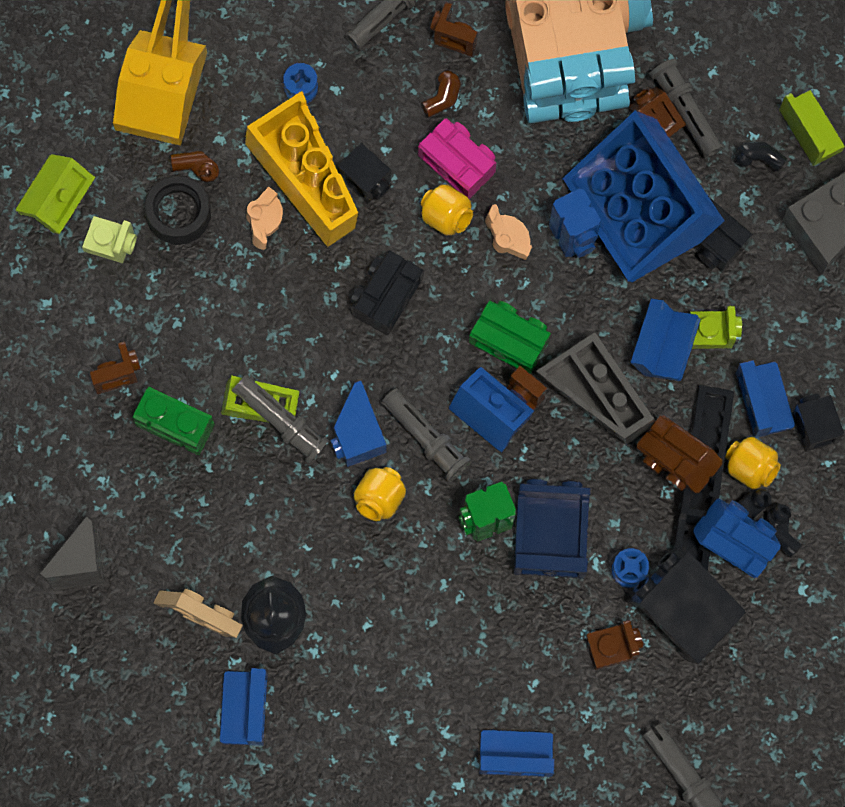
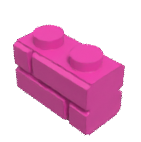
(457, 157)

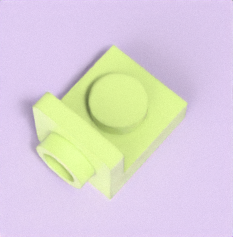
(110, 239)

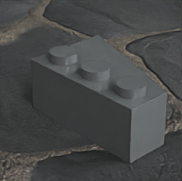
(598, 388)

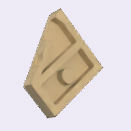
(191, 607)

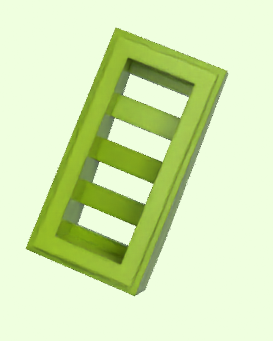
(244, 411)

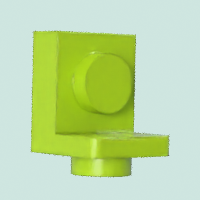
(717, 329)

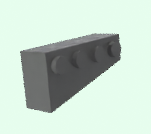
(820, 223)

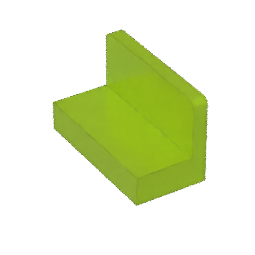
(811, 127)
(56, 192)

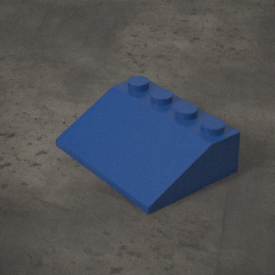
(644, 196)

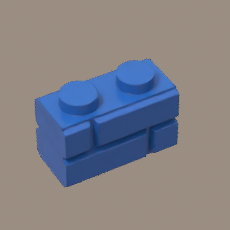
(575, 223)
(737, 537)

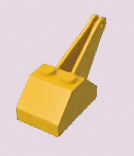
(159, 79)

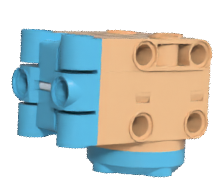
(575, 54)

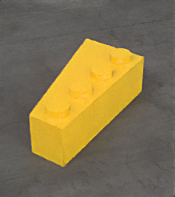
(303, 167)

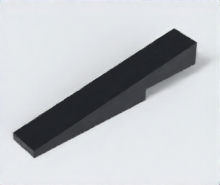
(712, 428)

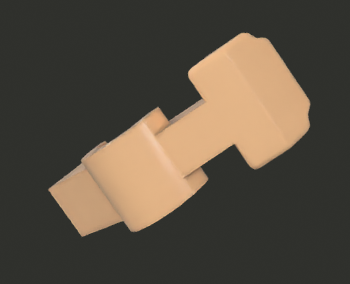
(264, 216)
(508, 233)

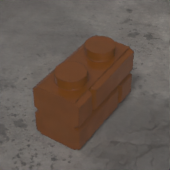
(679, 455)

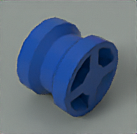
(304, 72)
(635, 563)

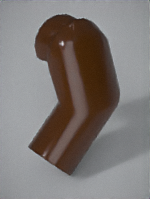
(446, 94)
(198, 163)

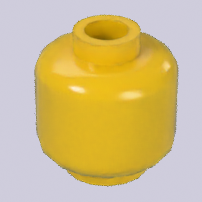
(446, 210)
(753, 463)
(379, 493)

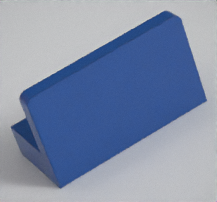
(665, 342)
(764, 398)
(490, 408)
(244, 707)
(516, 753)

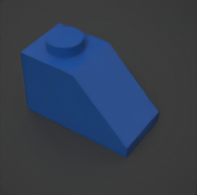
(357, 429)

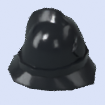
(273, 614)

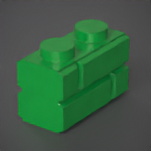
(510, 336)
(173, 420)
(487, 512)

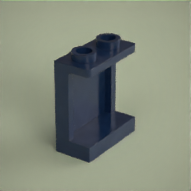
(552, 529)

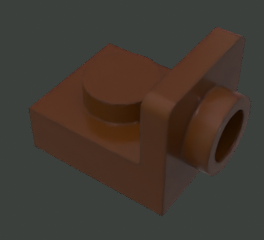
(454, 36)
(658, 105)
(116, 375)
(527, 388)
(614, 645)

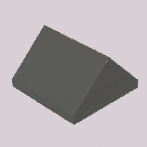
(78, 560)

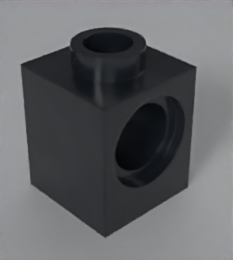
(365, 174)
(817, 422)

